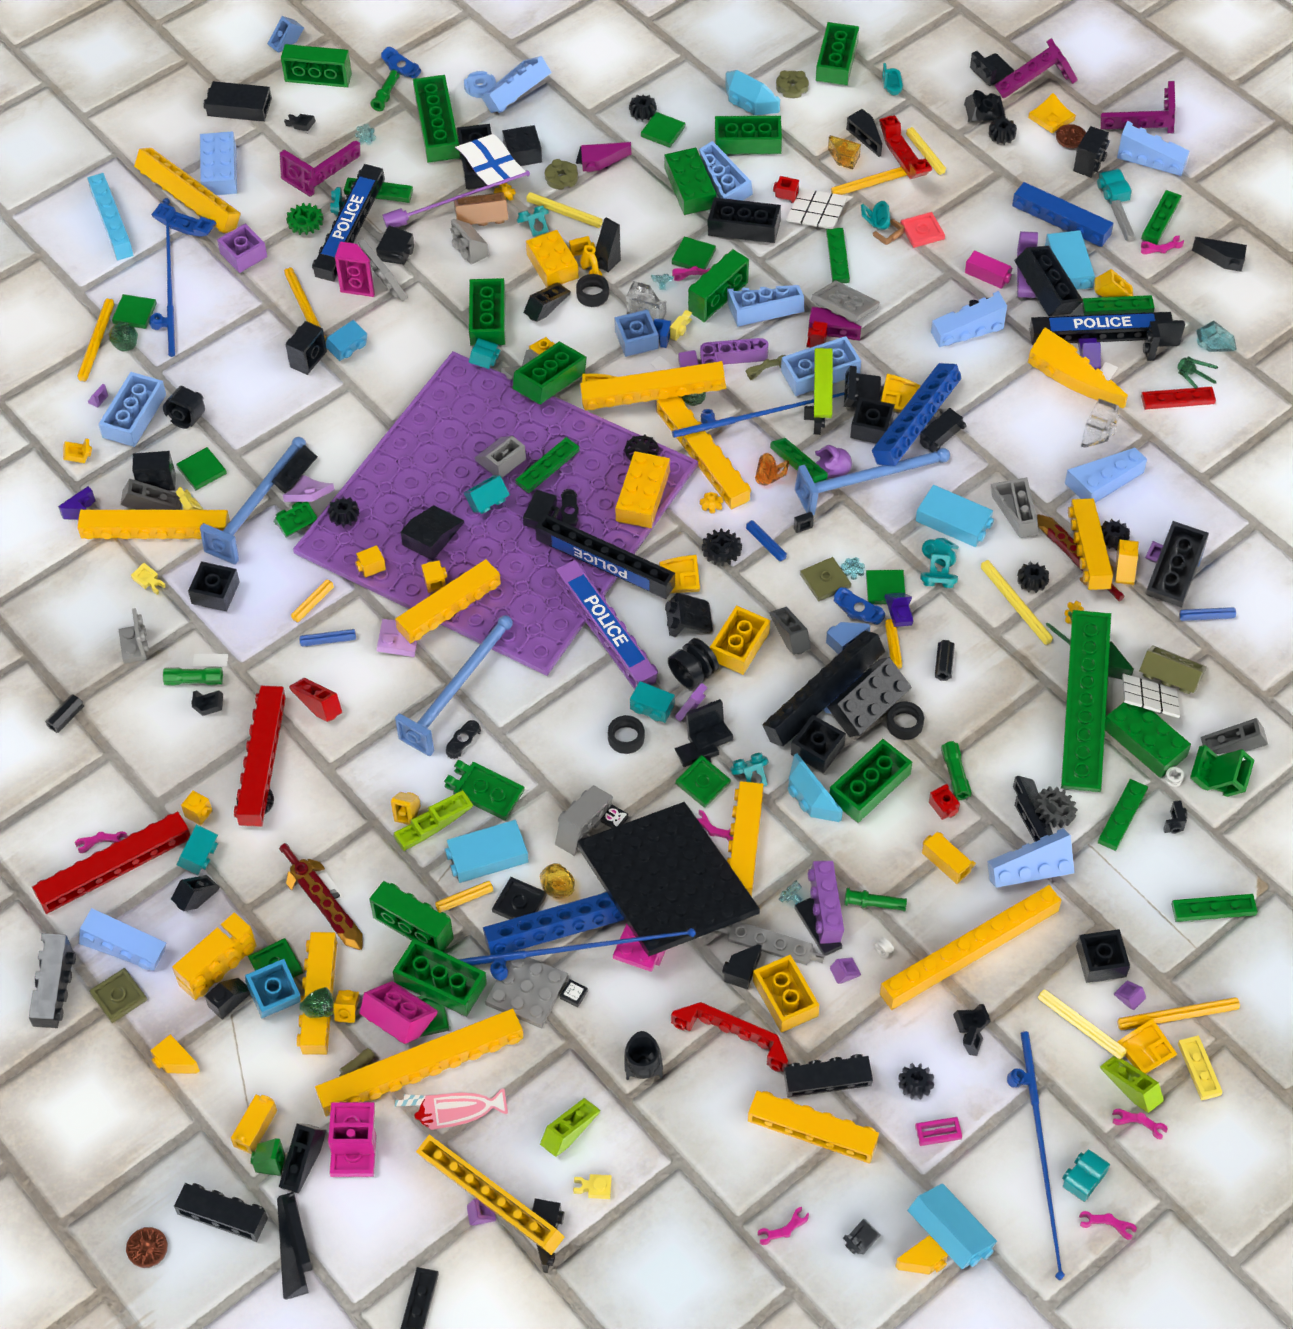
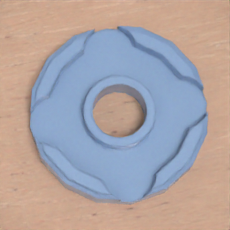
(475, 78)

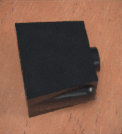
(395, 246)

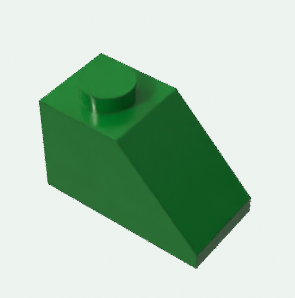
(269, 1157)

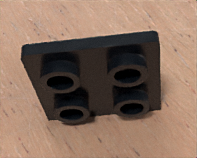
(860, 385)
(707, 727)

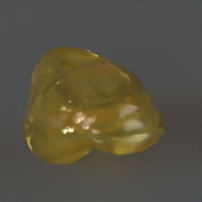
(557, 881)

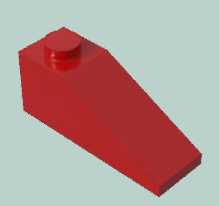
(318, 699)

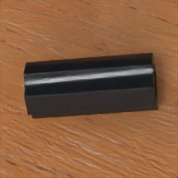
(944, 660)
(64, 713)

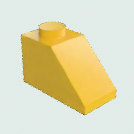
(1112, 285)
(1126, 562)
(405, 807)
(173, 1057)
(923, 1257)

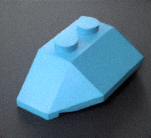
(750, 94)
(811, 794)

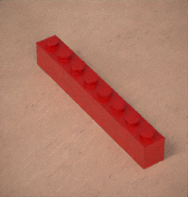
(260, 756)
(111, 862)

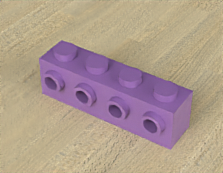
(826, 902)

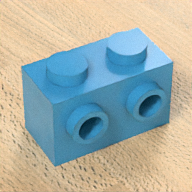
(346, 340)

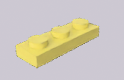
(1200, 1067)

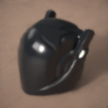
(643, 1057)

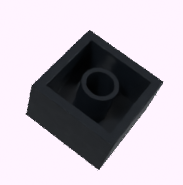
(523, 145)
(1091, 152)
(306, 347)
(871, 420)
(154, 469)
(213, 586)
(818, 743)
(1102, 956)

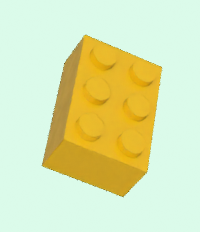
(552, 258)
(740, 639)
(785, 993)

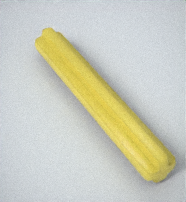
(926, 151)

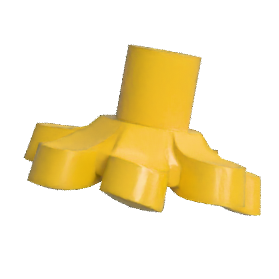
(507, 190)
(711, 501)
(1072, 606)

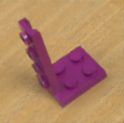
(1034, 68)
(1145, 119)
(306, 177)

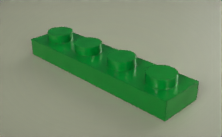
(388, 191)
(1161, 217)
(837, 255)
(1118, 305)
(796, 458)
(547, 465)
(1122, 814)
(1214, 907)

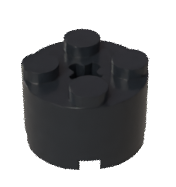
(184, 407)

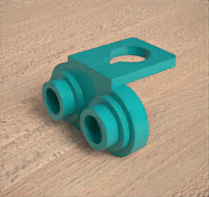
(892, 80)
(336, 196)
(539, 213)
(879, 217)
(940, 546)
(943, 576)
(754, 764)

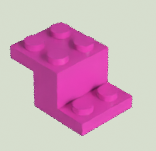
(634, 954)
(352, 1139)

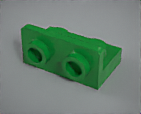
(295, 519)

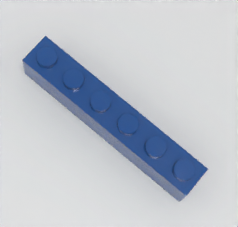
(1062, 214)

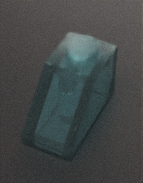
(1215, 338)

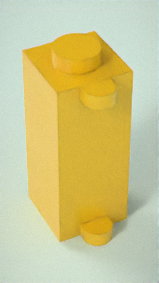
(947, 857)
(254, 1123)

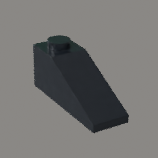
(864, 129)
(608, 245)
(1222, 253)
(545, 301)
(301, 1156)

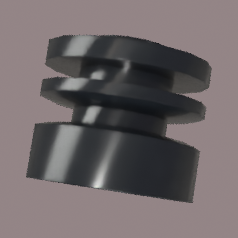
(693, 663)

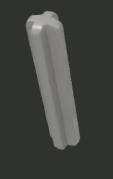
(1122, 220)

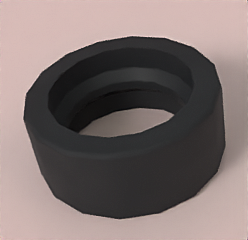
(592, 280)
(901, 732)
(626, 747)

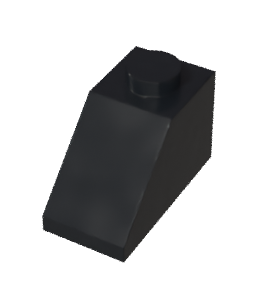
(194, 892)
(741, 966)
(226, 996)

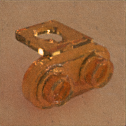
(767, 470)

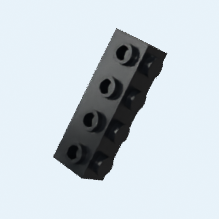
(827, 1076)
(220, 1211)

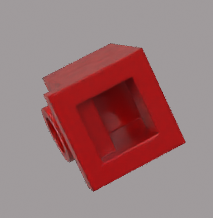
(786, 188)
(817, 334)
(944, 802)

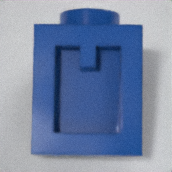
(663, 329)

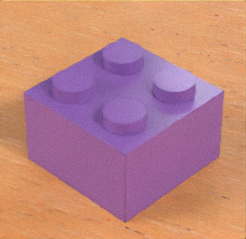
(242, 248)

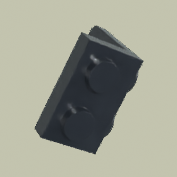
(990, 69)
(1161, 335)
(687, 612)

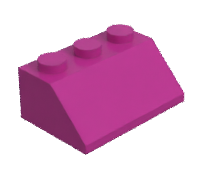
(354, 270)
(397, 1011)

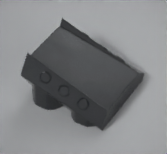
(984, 107)

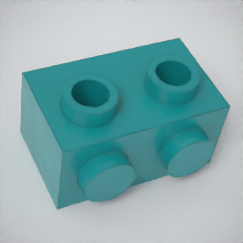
(486, 494)
(652, 702)
(197, 850)

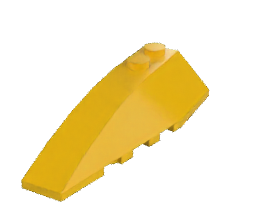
(1062, 363)

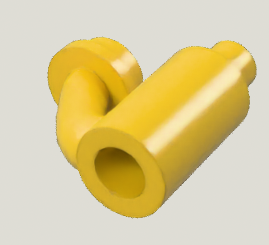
(589, 259)

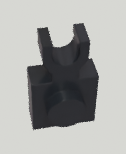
(302, 122)

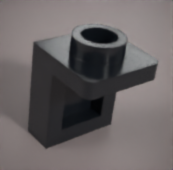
(818, 422)
(207, 703)
(1178, 819)
(978, 1018)
(861, 1237)

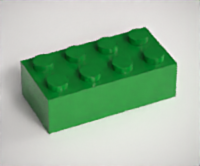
(837, 53)
(316, 65)
(748, 134)
(689, 180)
(710, 290)
(487, 310)
(549, 372)
(1147, 737)
(870, 780)
(411, 917)
(439, 977)

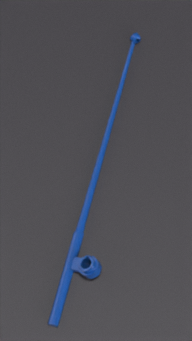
(167, 321)
(709, 421)
(500, 971)
(1015, 1079)

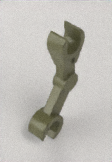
(754, 371)

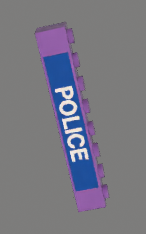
(605, 624)

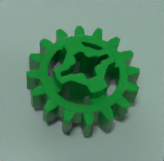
(304, 218)

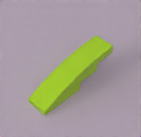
(823, 382)
(433, 821)

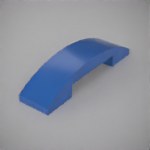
(182, 222)

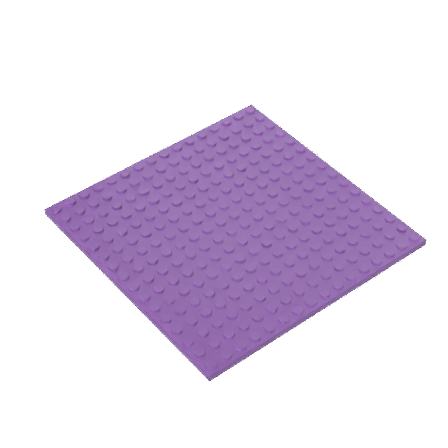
(432, 462)

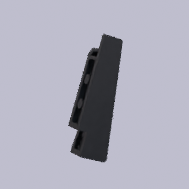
(1024, 803)
(293, 1248)

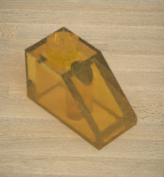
(844, 152)

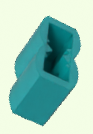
(1114, 186)
(484, 353)
(1085, 1175)

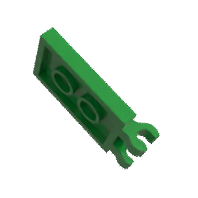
(485, 788)

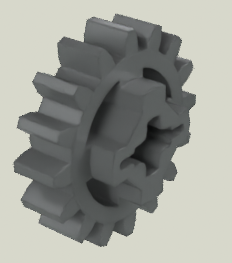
(1055, 807)

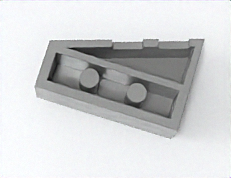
(1017, 505)
(581, 817)

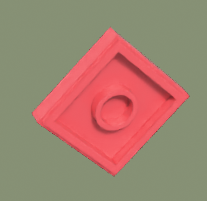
(922, 229)

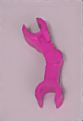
(1148, 247)
(680, 273)
(712, 830)
(99, 837)
(1140, 1118)
(1108, 1219)
(786, 1230)

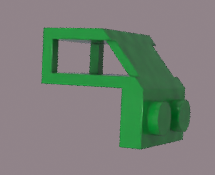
(1222, 772)

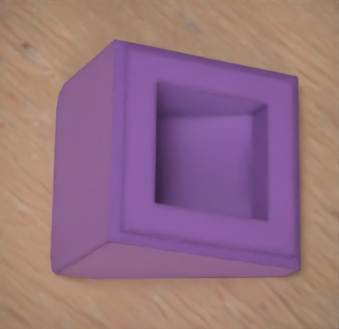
(687, 358)
(99, 396)
(1154, 551)
(844, 970)
(1130, 994)
(479, 1213)

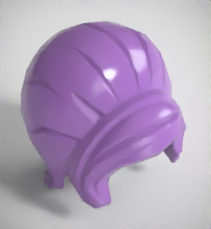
(834, 461)

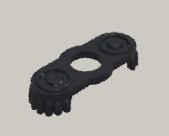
(569, 499)
(455, 746)

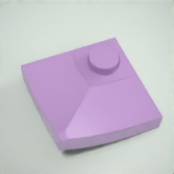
(307, 490)
(393, 642)

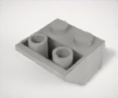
(468, 241)
(502, 456)

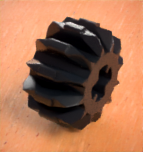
(642, 107)
(1002, 130)
(343, 511)
(1114, 532)
(1033, 577)
(916, 1073)

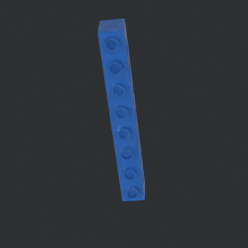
(916, 414)
(551, 924)

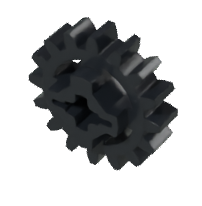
(721, 547)

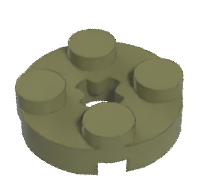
(787, 78)
(561, 167)

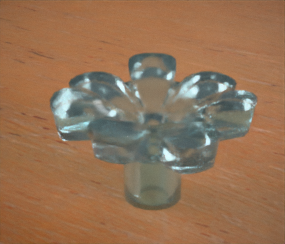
(366, 134)
(662, 280)
(853, 567)
(791, 893)

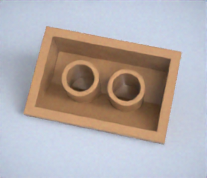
(482, 209)

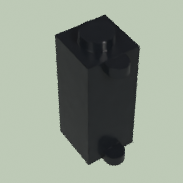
(941, 430)

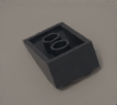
(430, 531)

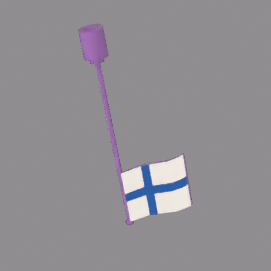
(489, 161)

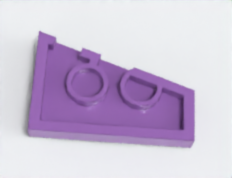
(693, 702)

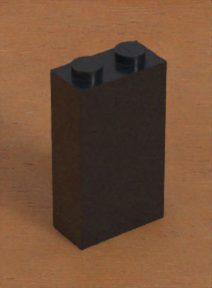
(238, 101)

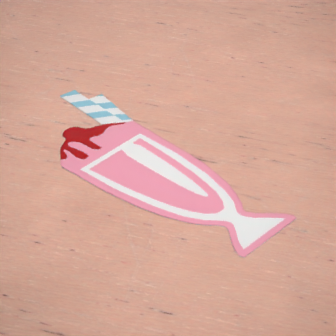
(453, 1108)

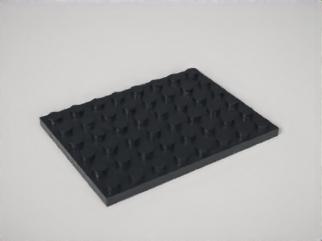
(667, 877)

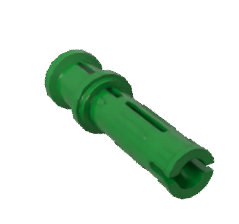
(383, 94)
(865, 899)

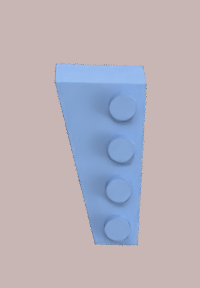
(515, 84)
(724, 174)
(764, 304)
(970, 321)
(1035, 861)
(120, 940)

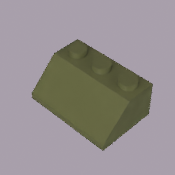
(1172, 669)

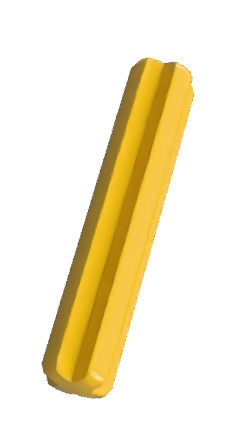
(312, 600)
(893, 643)
(464, 896)

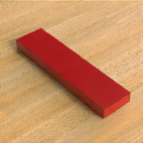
(1178, 398)

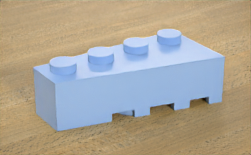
(1151, 151)
(1106, 474)

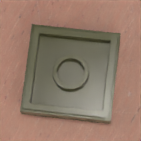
(118, 995)

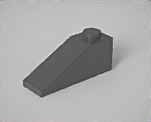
(148, 497)
(791, 630)
(1243, 736)

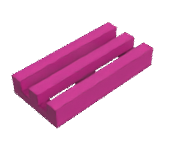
(942, 1138)

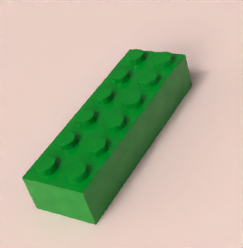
(436, 118)

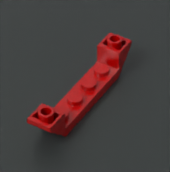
(900, 149)
(685, 1018)

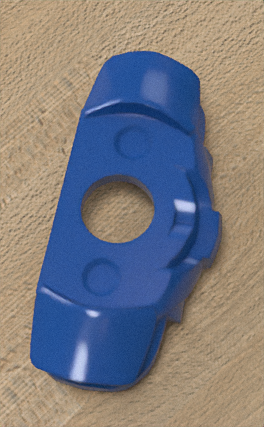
(392, 58)
(847, 600)

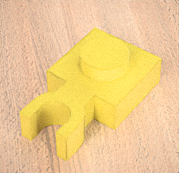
(679, 326)
(187, 501)
(147, 577)
(597, 1186)

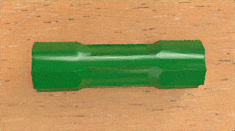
(208, 675)
(959, 783)

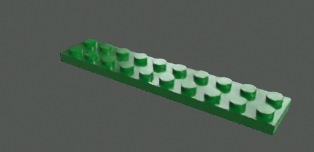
(1086, 701)

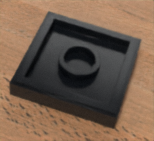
(518, 899)

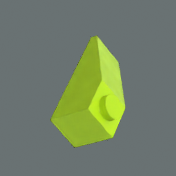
(1135, 1084)
(568, 1127)

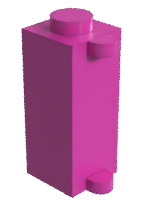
(988, 269)

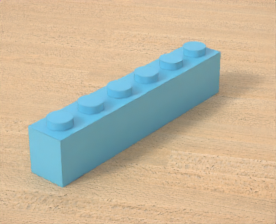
(110, 216)

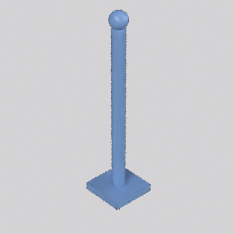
(808, 490)
(223, 543)
(417, 733)

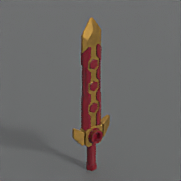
(1067, 545)
(320, 895)

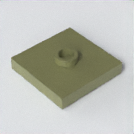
(825, 578)

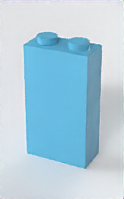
(1073, 257)
(954, 516)
(486, 851)
(952, 1226)

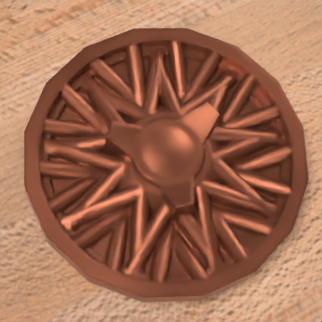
(1070, 135)
(146, 1247)

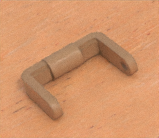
(892, 237)

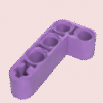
(1026, 239)
(734, 351)

